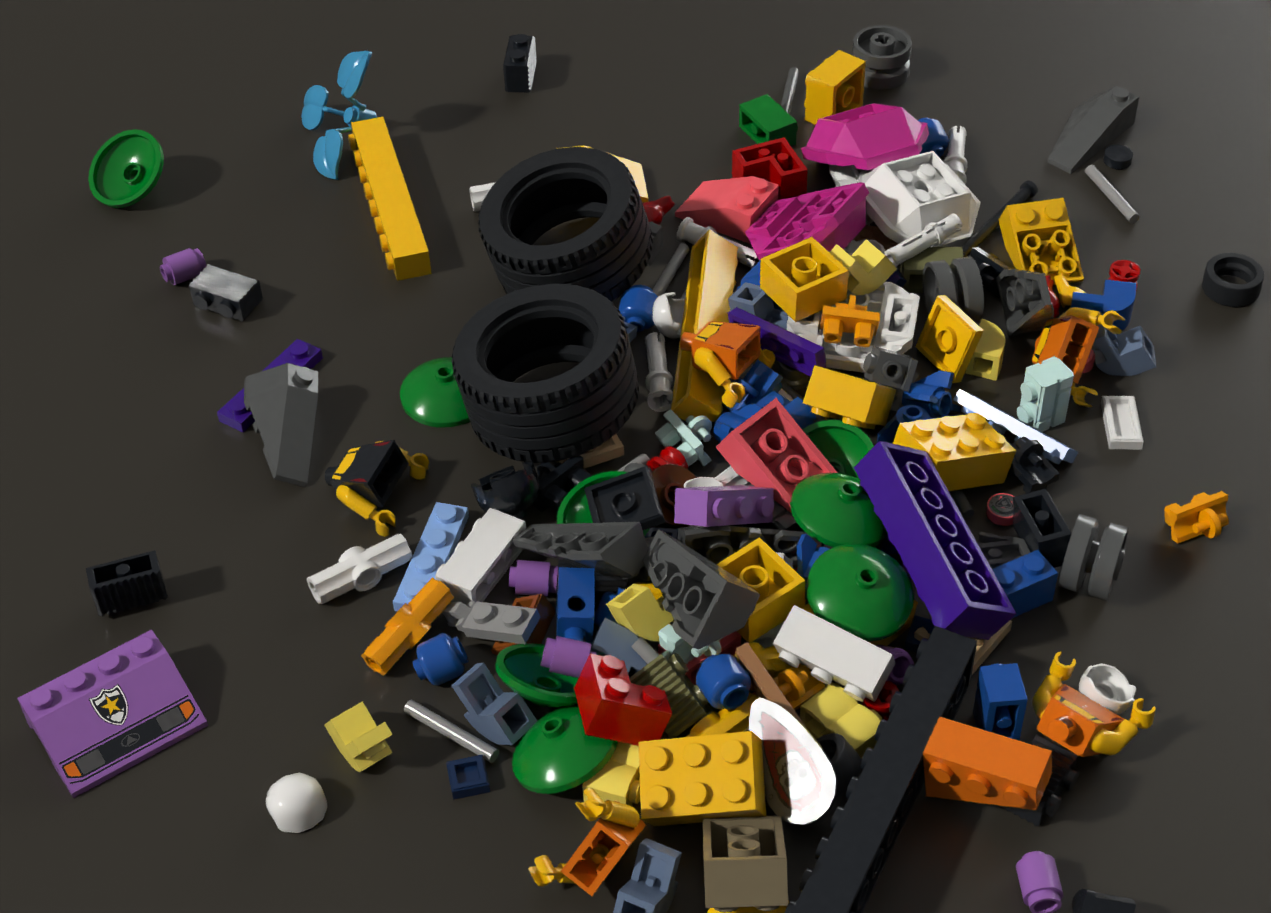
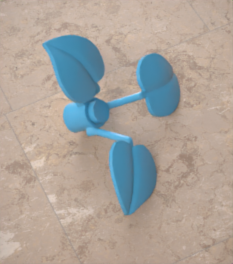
(329, 147)

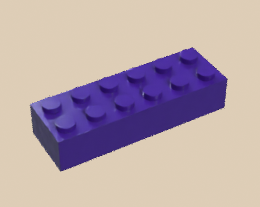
(934, 541)

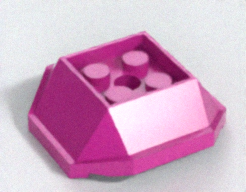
(866, 137)
(826, 215)

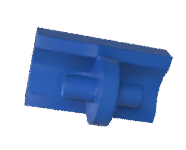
(757, 384)

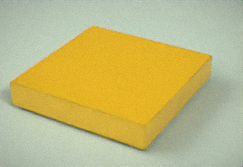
(949, 338)

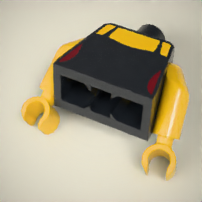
(369, 476)

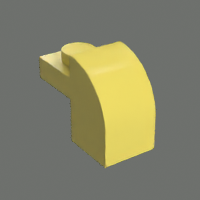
(866, 267)
(989, 352)
(640, 612)
(359, 737)

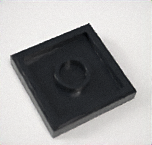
(626, 499)

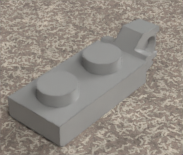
(492, 621)

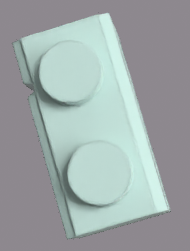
(1045, 394)

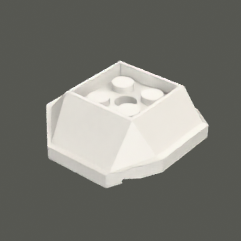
(916, 192)
(895, 329)

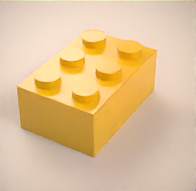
(848, 398)
(961, 448)
(701, 778)

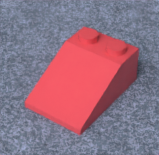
(729, 204)
(773, 452)

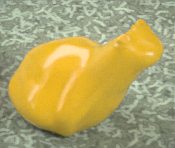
(1065, 290)

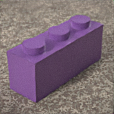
(723, 505)

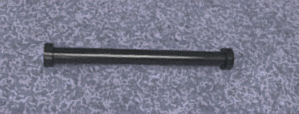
(1027, 190)

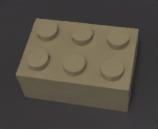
(744, 863)

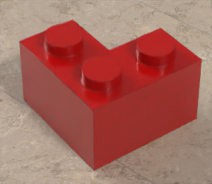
(775, 163)
(616, 707)

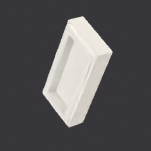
(1122, 422)

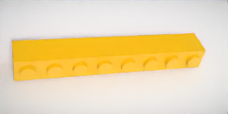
(389, 199)
(706, 300)

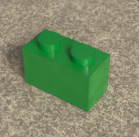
(766, 121)

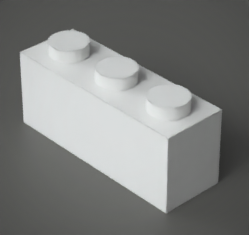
(482, 557)
(833, 654)

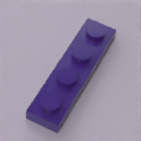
(786, 346)
(298, 353)

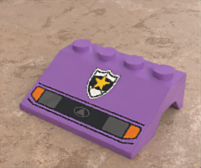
(112, 712)

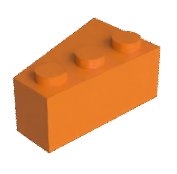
(984, 767)

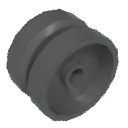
(886, 55)
(959, 282)
(1088, 555)

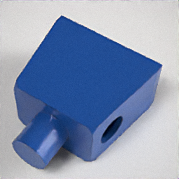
(575, 622)

